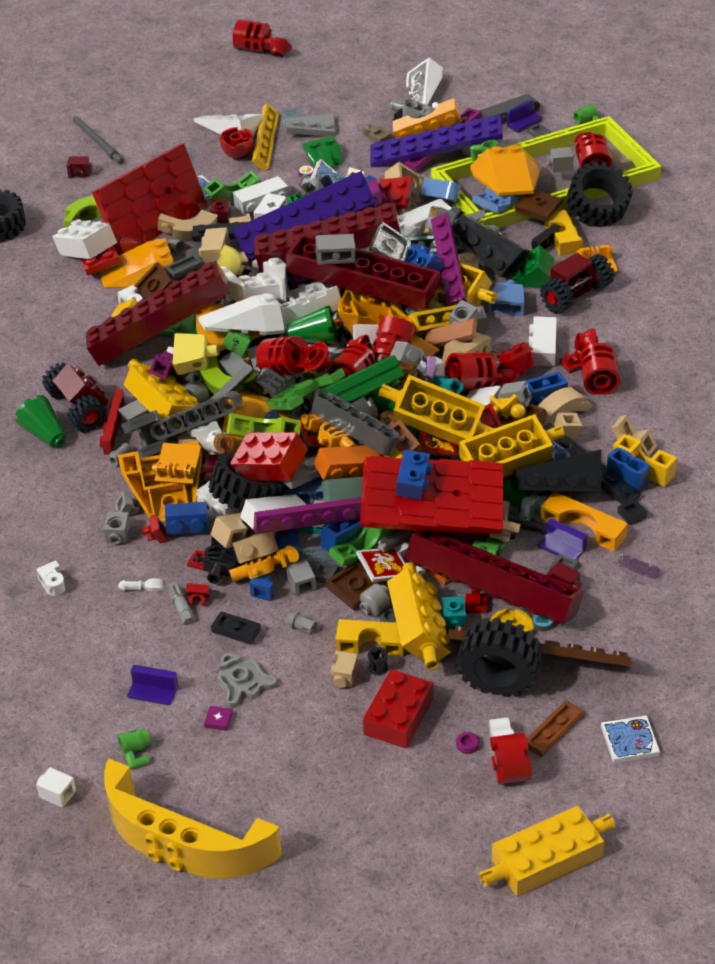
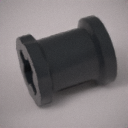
(380, 662)

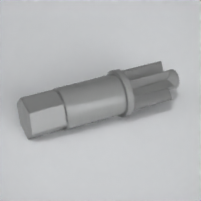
(180, 601)

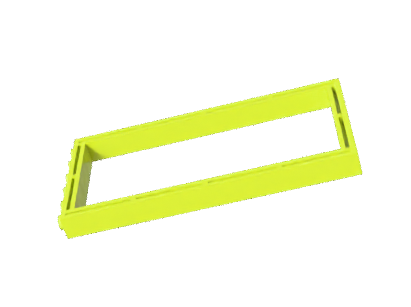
(646, 168)

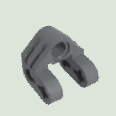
(271, 384)
(143, 425)

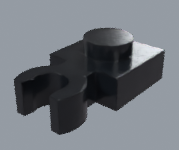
(343, 337)

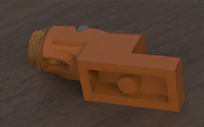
(406, 439)

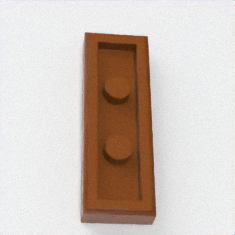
(554, 728)

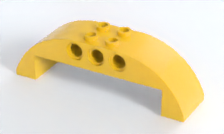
(182, 841)

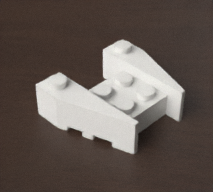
(271, 281)
(307, 300)

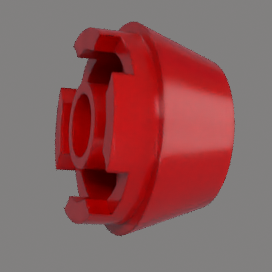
(518, 358)

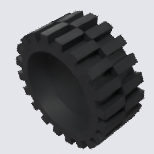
(607, 180)
(12, 215)
(235, 489)
(502, 641)

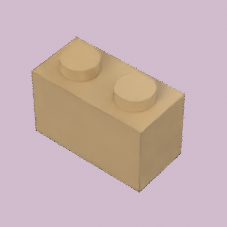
(213, 244)

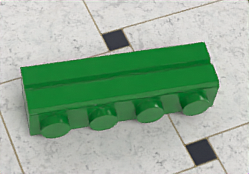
(367, 380)

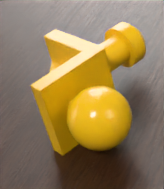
(508, 406)

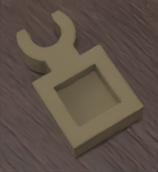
(377, 134)

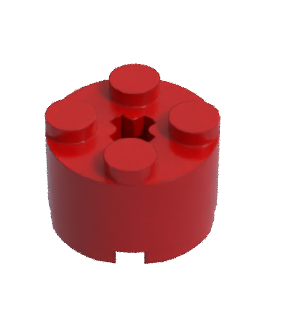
(510, 758)

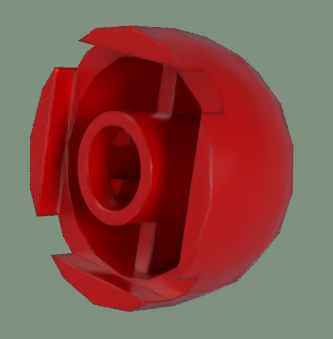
(236, 142)

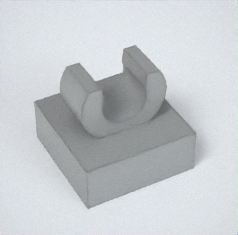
(126, 503)

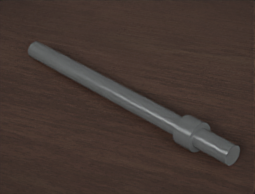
(111, 152)

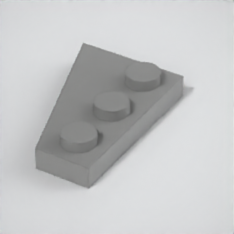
(311, 125)

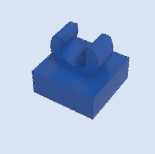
(262, 588)

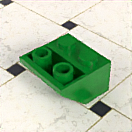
(534, 269)

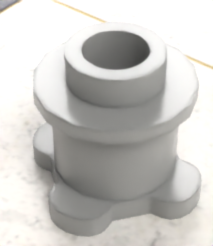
(306, 185)

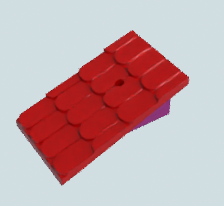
(154, 188)
(460, 499)

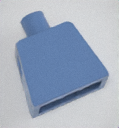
(509, 300)

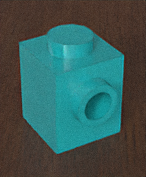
(453, 612)

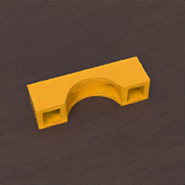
(444, 115)
(607, 529)

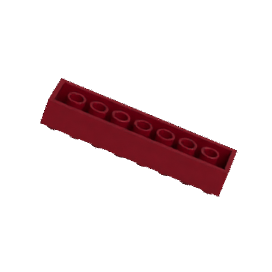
(360, 224)
(369, 275)
(157, 312)
(494, 575)

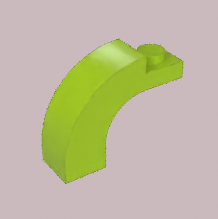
(81, 209)
(216, 379)
(240, 425)

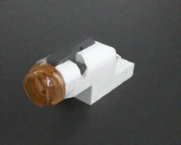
(212, 438)

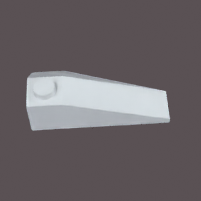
(424, 80)
(220, 123)
(255, 314)

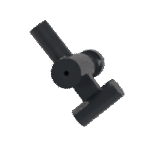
(531, 524)

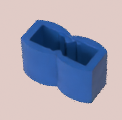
(629, 468)

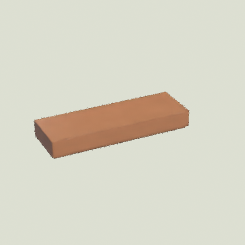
(459, 331)

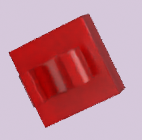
(571, 362)
(155, 530)
(198, 591)
(476, 602)

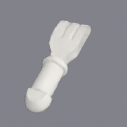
(149, 585)

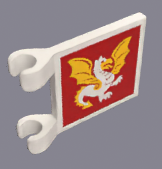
(385, 565)

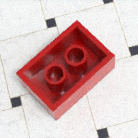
(269, 456)
(398, 708)

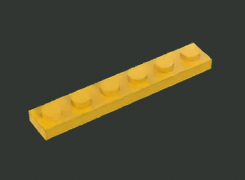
(265, 138)

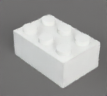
(84, 239)

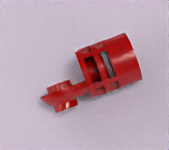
(258, 37)
(592, 148)
(388, 332)
(292, 355)
(354, 357)
(597, 364)
(477, 371)

